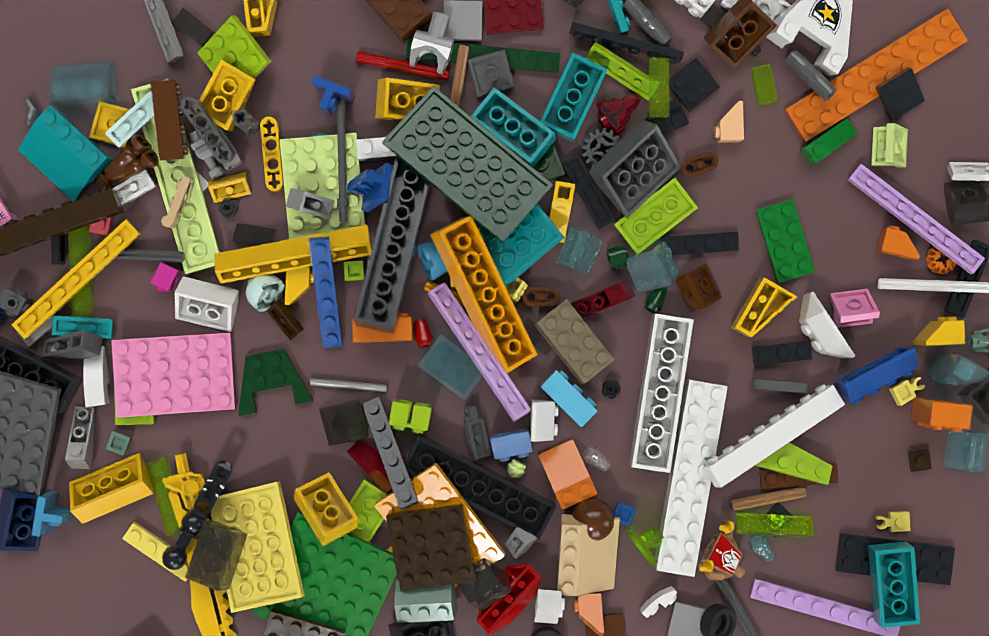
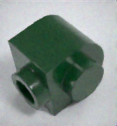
(617, 257)

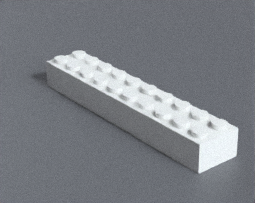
(687, 481)

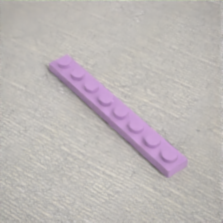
(916, 219)
(479, 352)
(818, 607)

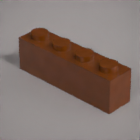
(168, 120)

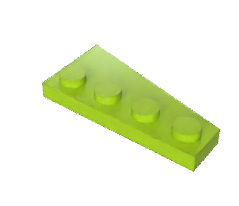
(797, 463)

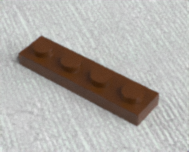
(775, 479)

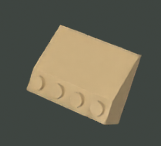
(584, 563)

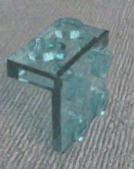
(653, 268)

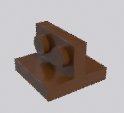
(698, 288)

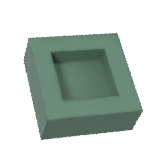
(118, 443)

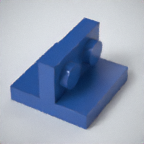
(331, 93)
(372, 186)

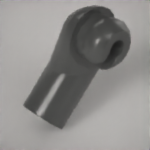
(32, 114)

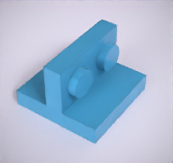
(48, 514)

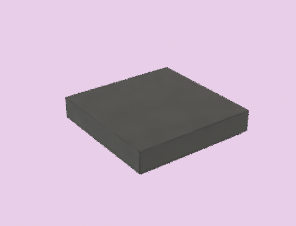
(491, 72)

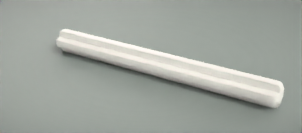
(933, 285)

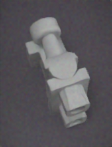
(204, 153)

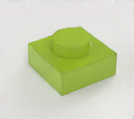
(354, 270)

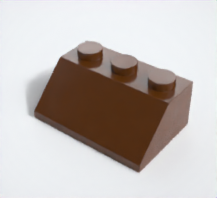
(739, 31)

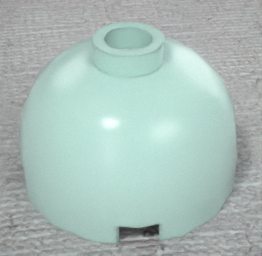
(263, 290)

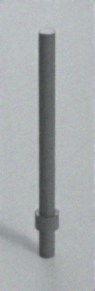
(342, 201)

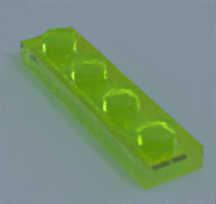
(158, 470)
(774, 525)

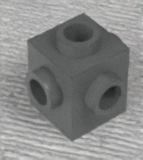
(15, 302)

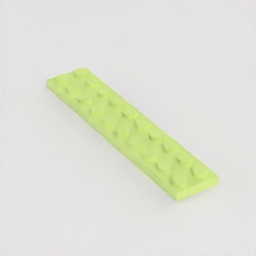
(195, 229)

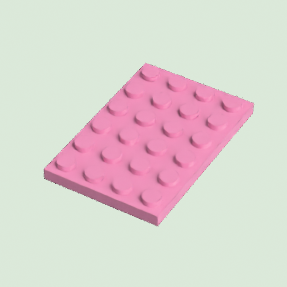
(173, 374)

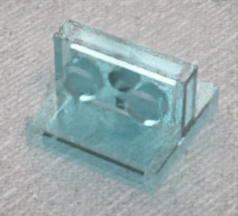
(579, 251)
(966, 450)

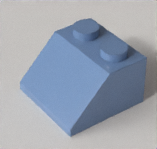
(511, 444)

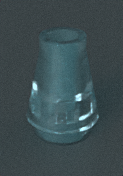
(761, 546)

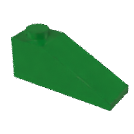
(828, 142)

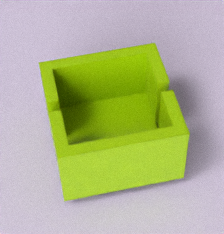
(401, 414)

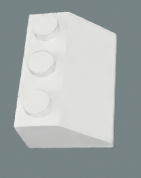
(206, 304)

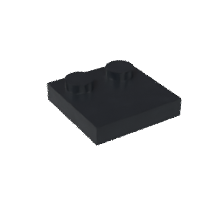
(692, 84)

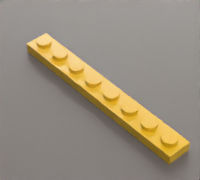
(76, 279)

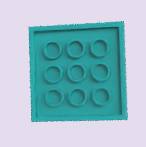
(524, 245)

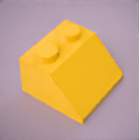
(942, 332)

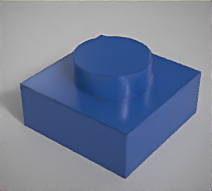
(625, 513)

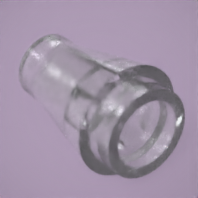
(595, 458)

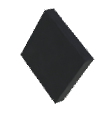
(900, 94)

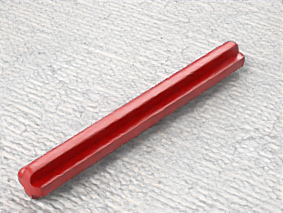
(400, 65)

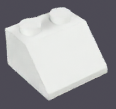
(542, 420)

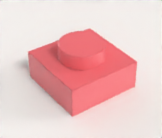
(102, 227)

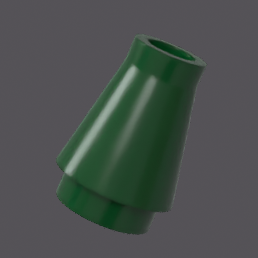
(655, 300)

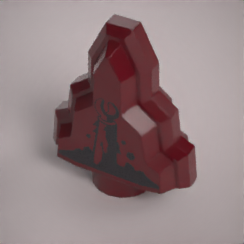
(617, 112)

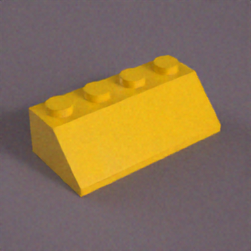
(110, 488)

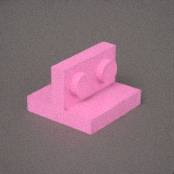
(853, 308)

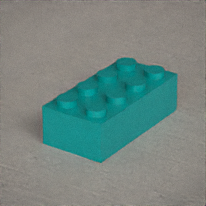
(573, 97)
(514, 127)
(894, 584)

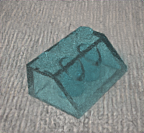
(82, 83)
(956, 370)

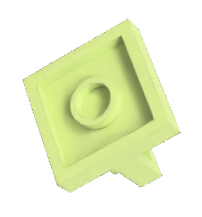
(889, 146)

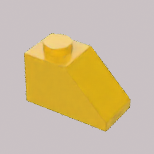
(297, 283)

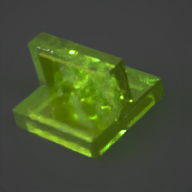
(650, 539)

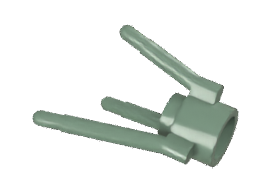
(977, 341)

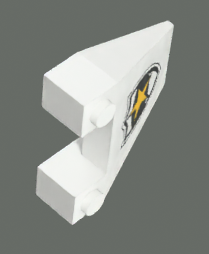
(823, 22)

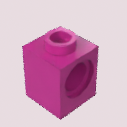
(166, 277)

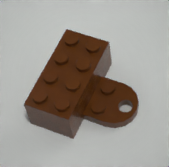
(402, 16)

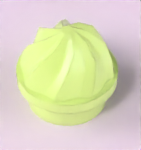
(515, 468)

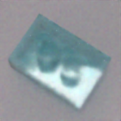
(451, 366)

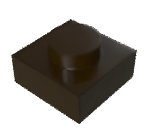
(919, 460)

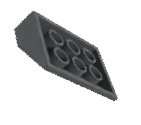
(635, 168)

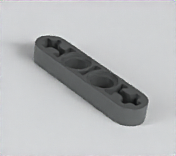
(205, 131)

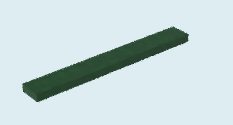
(517, 58)

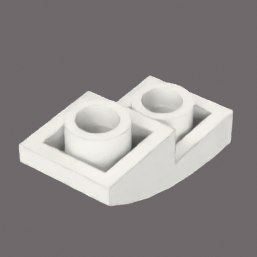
(664, 597)

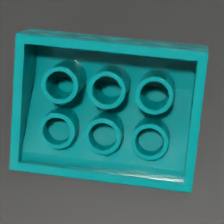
(63, 153)

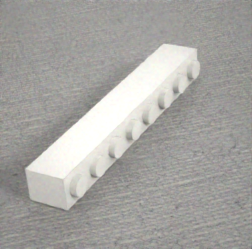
(773, 435)

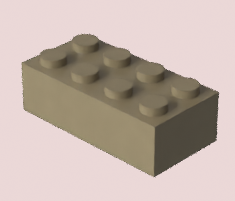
(574, 342)

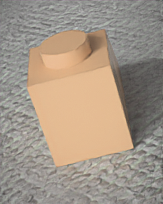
(731, 126)

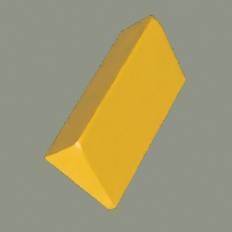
(229, 187)

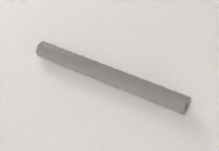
(348, 385)

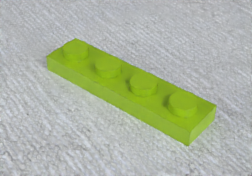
(620, 70)

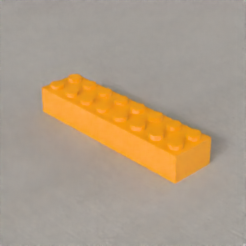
(483, 292)

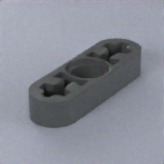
(779, 385)

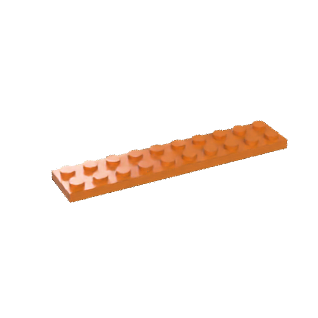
(858, 84)

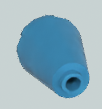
(432, 261)

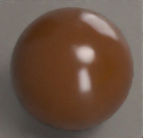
(597, 516)

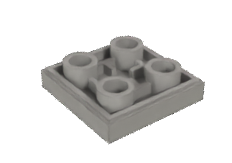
(464, 20)
(685, 620)

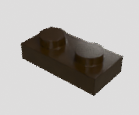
(285, 319)

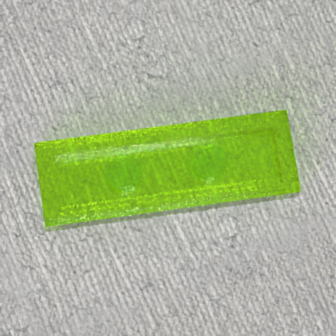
(658, 87)

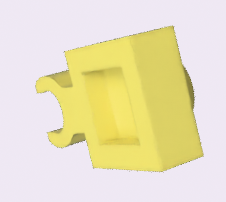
(904, 390)
(896, 521)

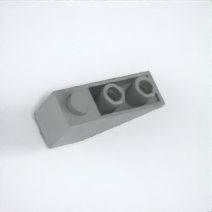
(81, 438)

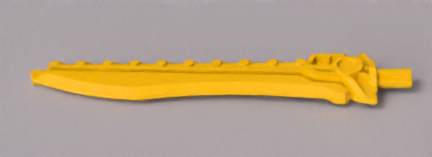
(190, 486)

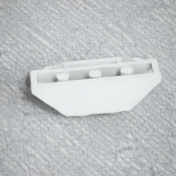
(821, 329)

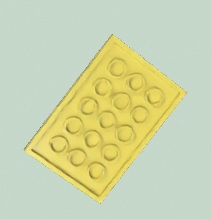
(268, 560)

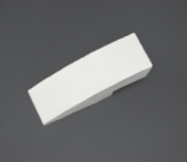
(96, 380)

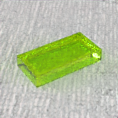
(764, 85)

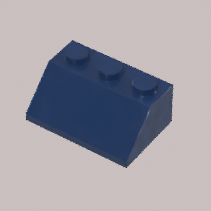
(17, 521)

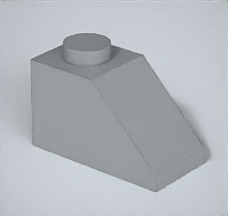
(309, 203)

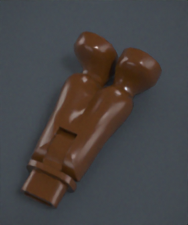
(128, 163)

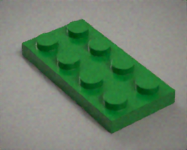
(785, 241)

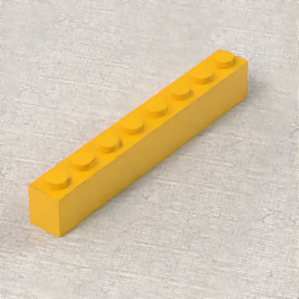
(289, 254)

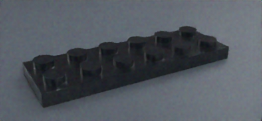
(932, 561)

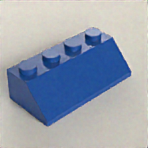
(877, 374)

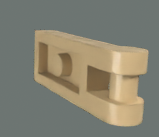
(178, 202)

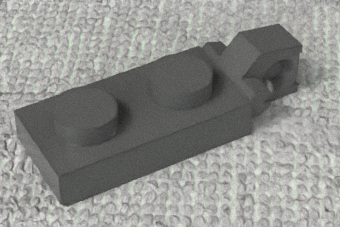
(476, 434)

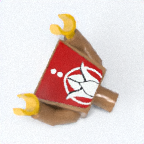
(722, 555)

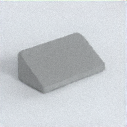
(519, 542)

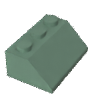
(425, 604)

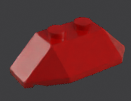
(524, 586)

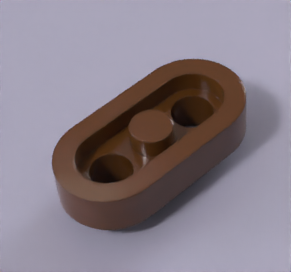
(698, 164)
(541, 296)

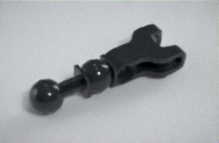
(191, 524)

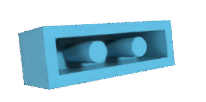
(569, 397)

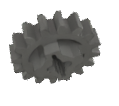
(599, 141)

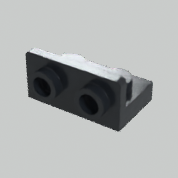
(675, 120)

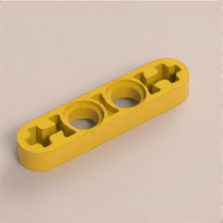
(271, 154)

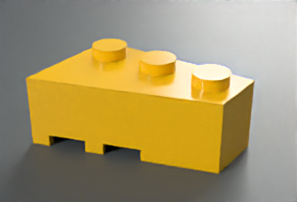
(260, 16)
(761, 306)

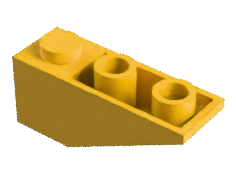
(561, 205)

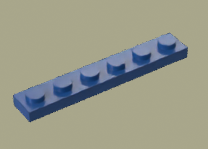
(325, 291)

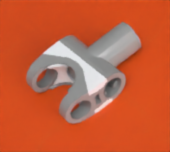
(433, 42)

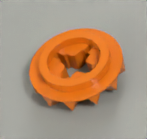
(936, 266)

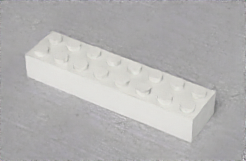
(661, 393)

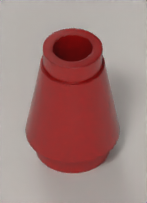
(423, 336)

